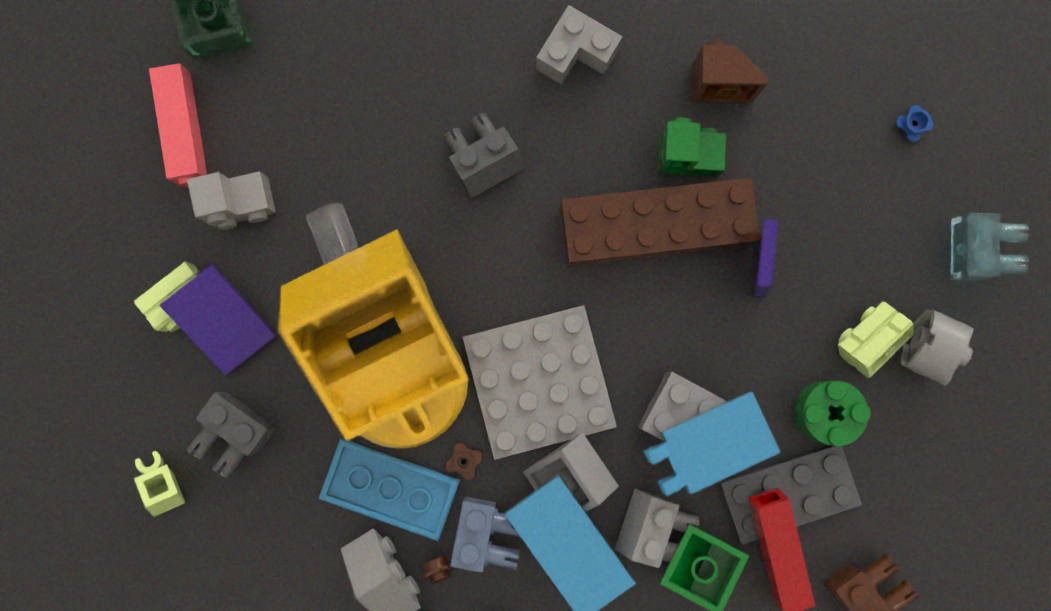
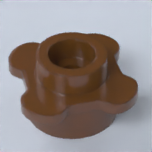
(467, 469)
(437, 570)

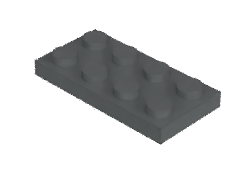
(814, 482)

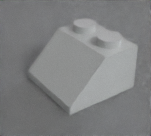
(578, 468)

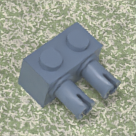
(472, 543)

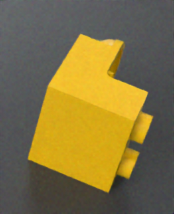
(397, 389)

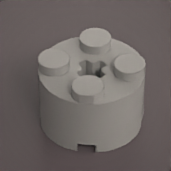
(937, 346)

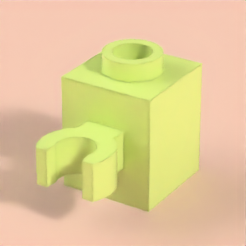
(158, 486)

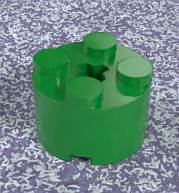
(849, 413)

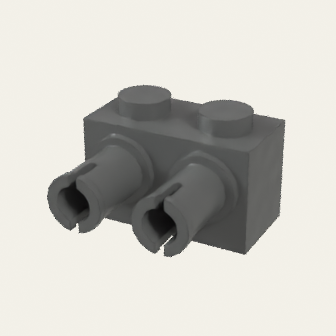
(486, 160)
(234, 422)

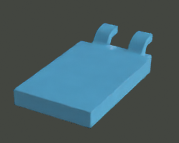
(714, 445)

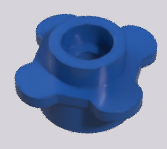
(923, 120)

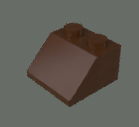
(725, 75)

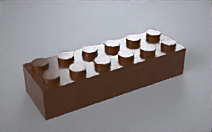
(659, 222)

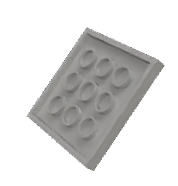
(539, 382)

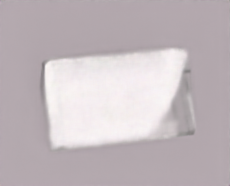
(332, 231)

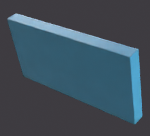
(389, 489)
(569, 547)

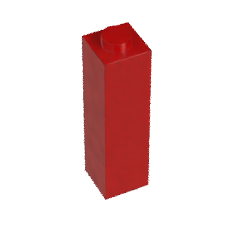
(781, 550)

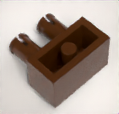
(857, 588)

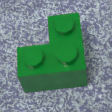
(691, 150)

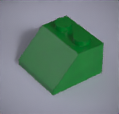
(704, 569)

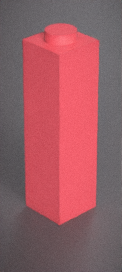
(178, 123)

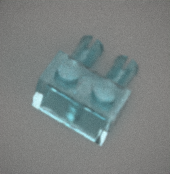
(977, 247)

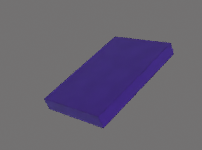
(766, 258)
(217, 319)

